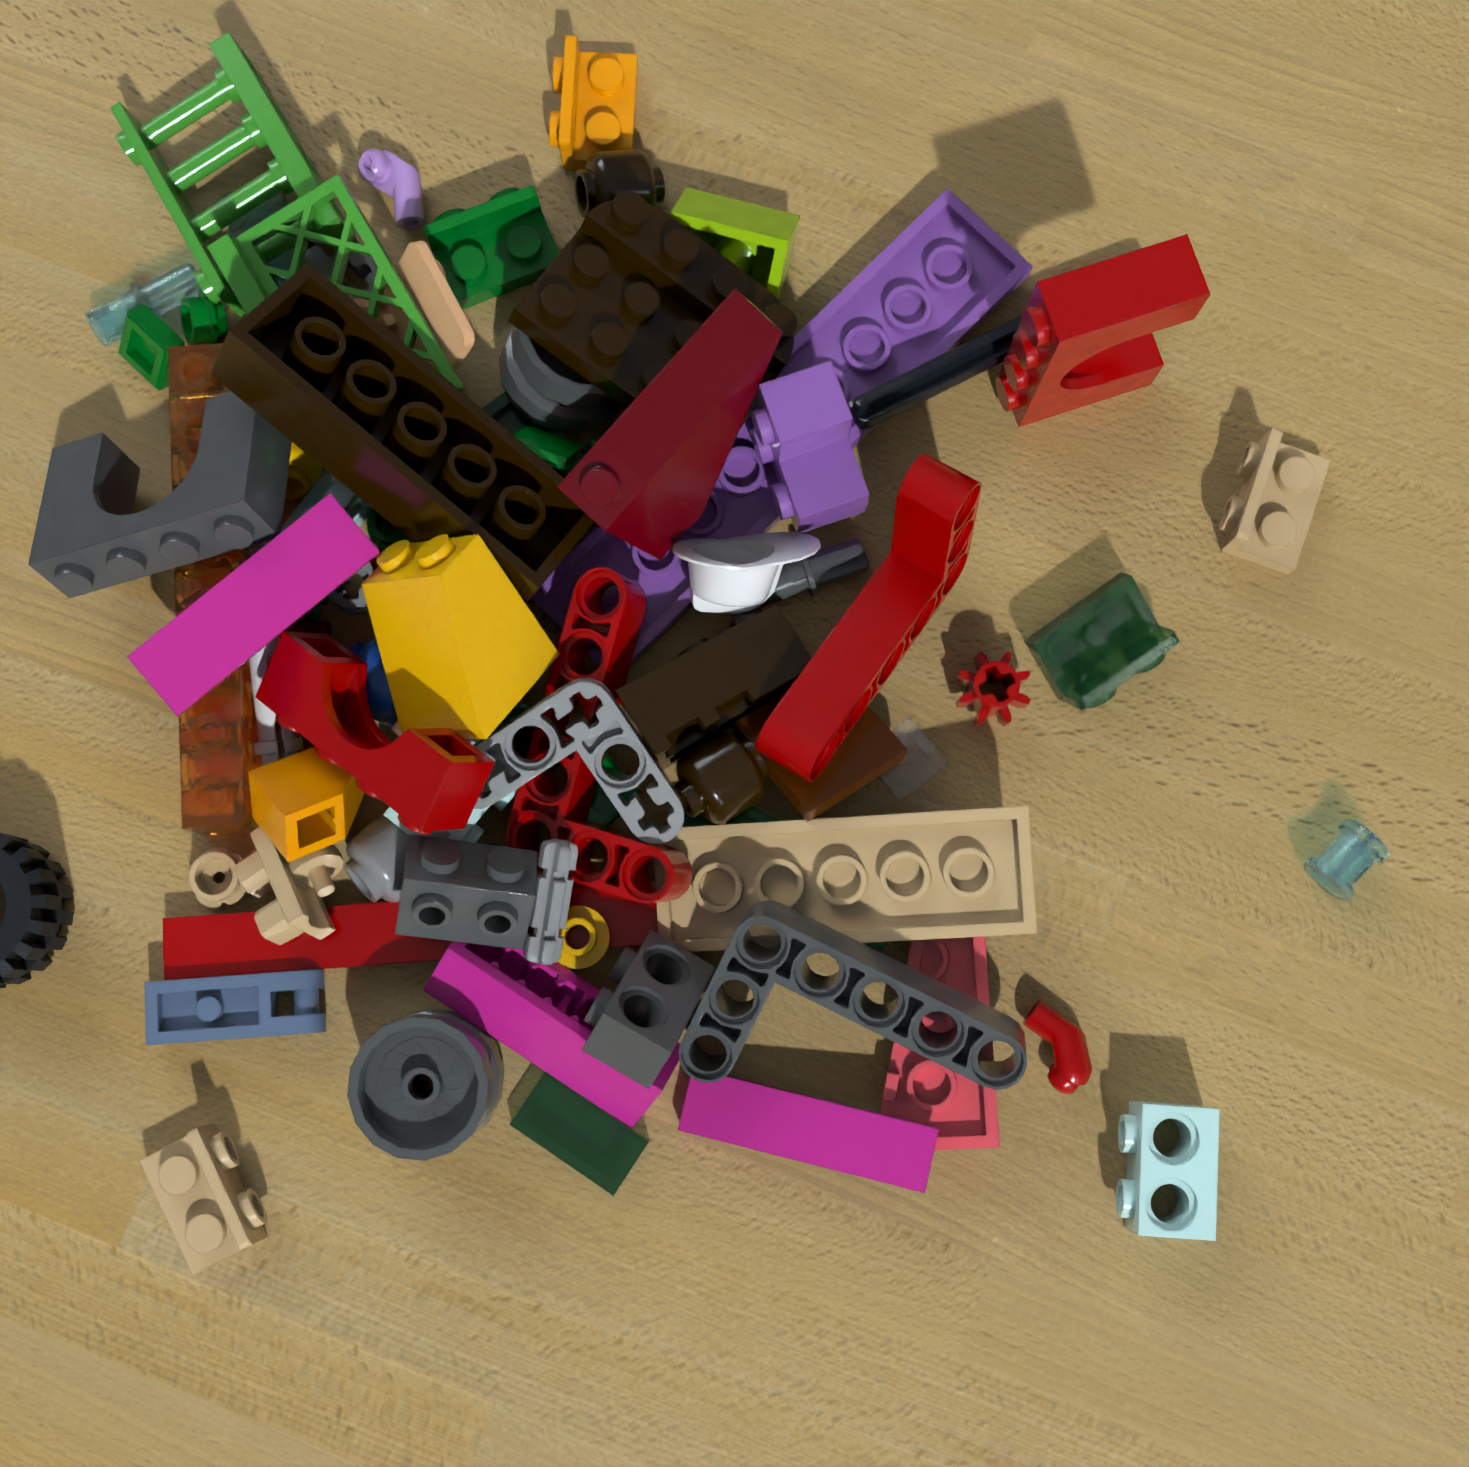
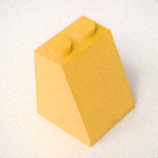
(453, 635)

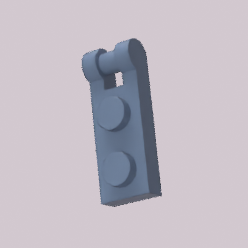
(232, 1007)

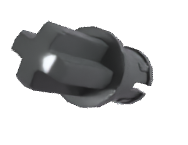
(819, 570)

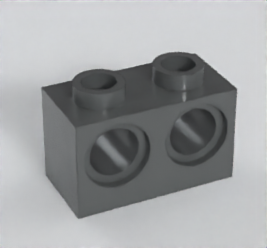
(649, 1008)

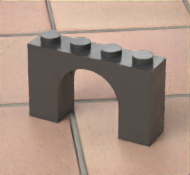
(224, 504)

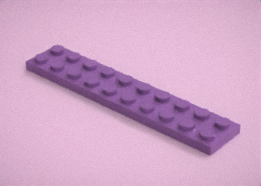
(893, 316)

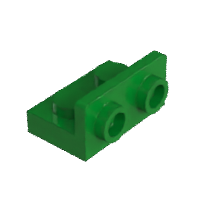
(492, 245)

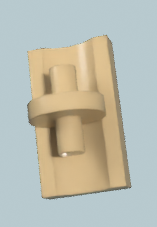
(296, 887)

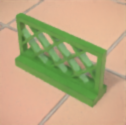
(255, 280)

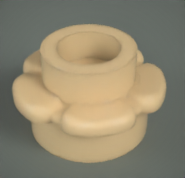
(202, 878)

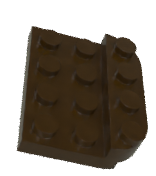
(634, 295)

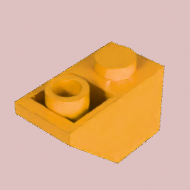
(303, 803)

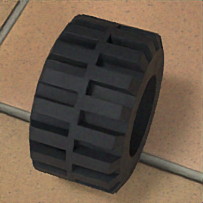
(32, 909)

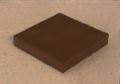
(861, 758)

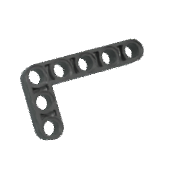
(845, 995)

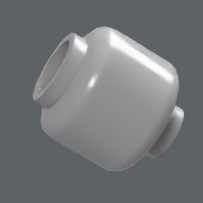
(378, 860)

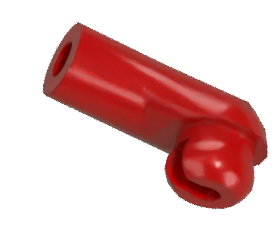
(1068, 1045)

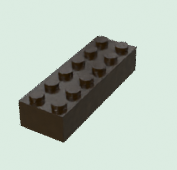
(396, 429)

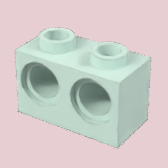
(1188, 1168)

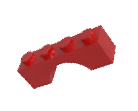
(322, 694)

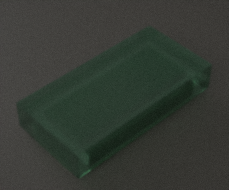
(579, 1133)

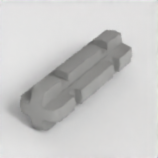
(551, 901)

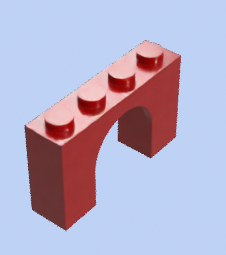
(1094, 327)

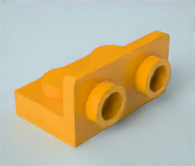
(595, 102)

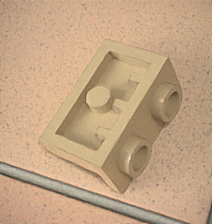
(1274, 503)
(205, 1197)

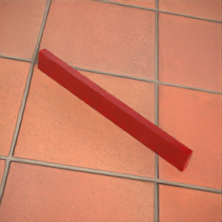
(363, 937)

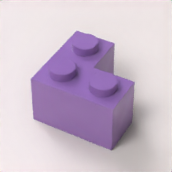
(805, 435)

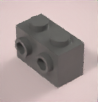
(467, 892)

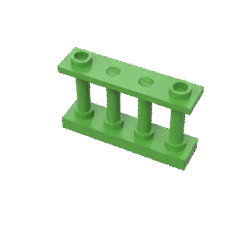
(261, 126)

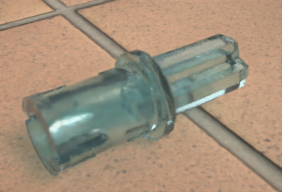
(158, 295)

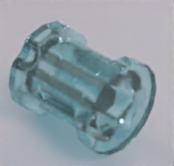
(1346, 859)

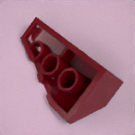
(669, 446)

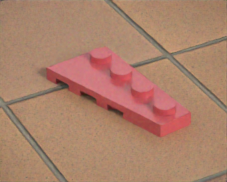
(928, 1091)

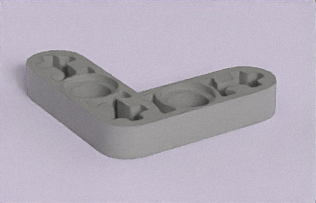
(591, 743)

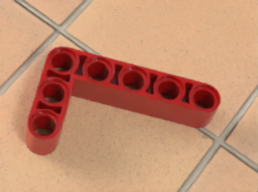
(926, 558)
(568, 812)

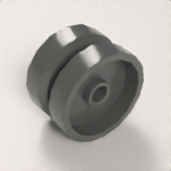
(549, 389)
(392, 1100)

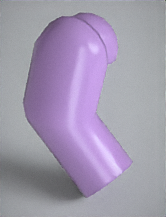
(398, 181)

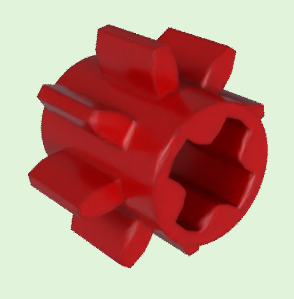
(997, 673)

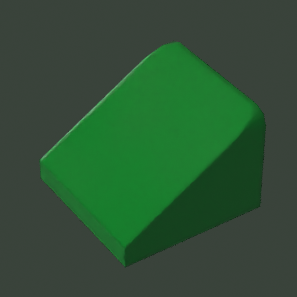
(555, 450)

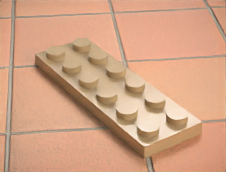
(858, 876)

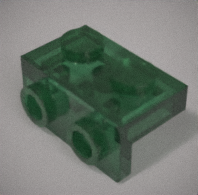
(1100, 644)

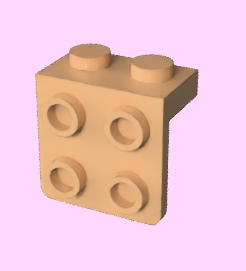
(437, 303)

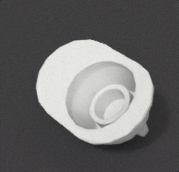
(741, 570)

